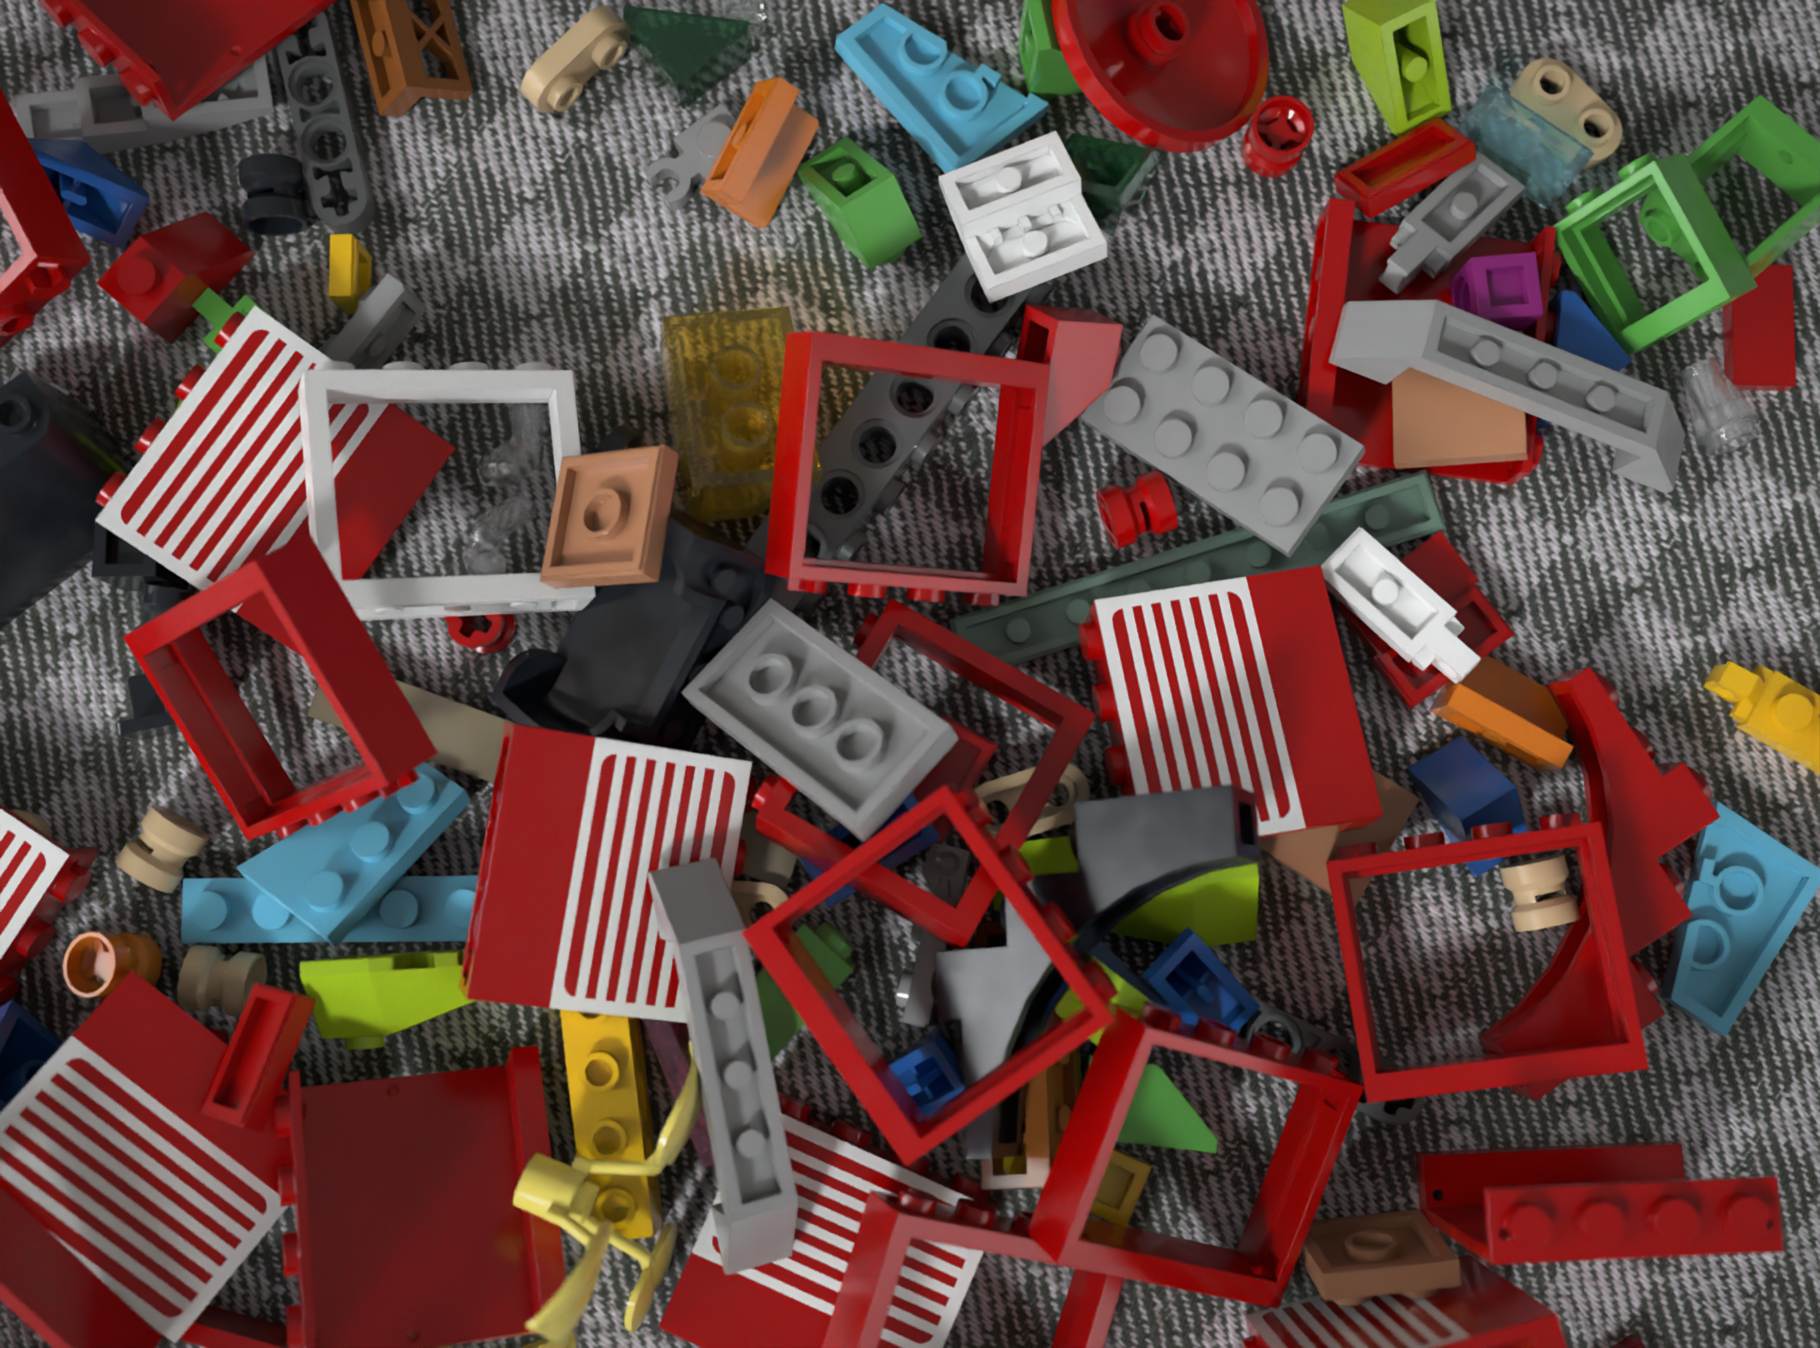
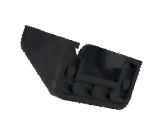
(50, 474)
(642, 645)

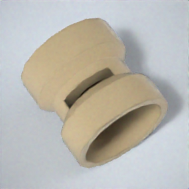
(162, 849)
(1535, 878)
(219, 980)

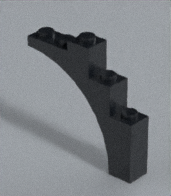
(1125, 858)

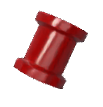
(486, 643)

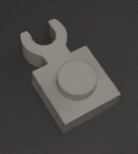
(699, 150)

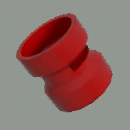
(1284, 123)
(1137, 509)

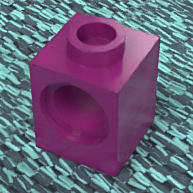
(1500, 289)

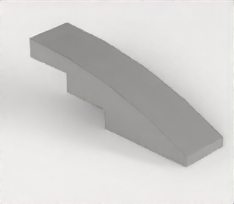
(113, 120)

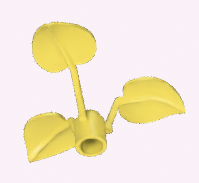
(567, 1197)

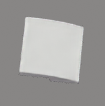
(1022, 216)

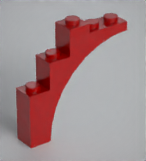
(1642, 817)

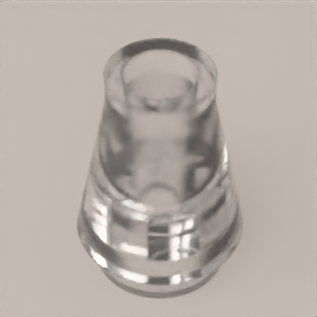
(1717, 409)

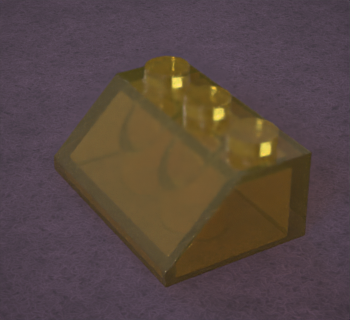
(725, 405)

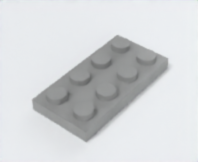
(1223, 435)
(820, 718)

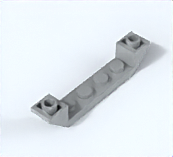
(1520, 372)
(732, 1062)

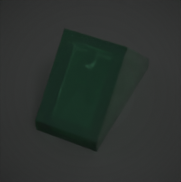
(688, 49)
(1112, 177)

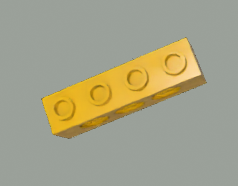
(613, 1115)

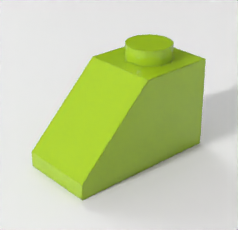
(1399, 59)

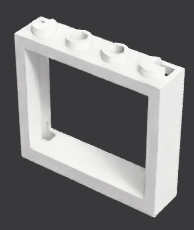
(408, 383)

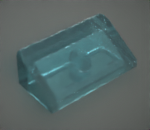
(1524, 145)

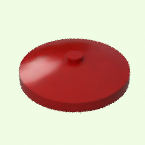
(1167, 68)

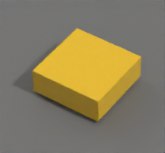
(348, 271)

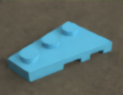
(934, 94)
(349, 862)
(1743, 905)

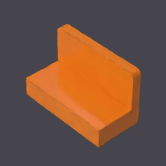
(761, 153)
(1507, 713)

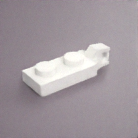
(1398, 606)

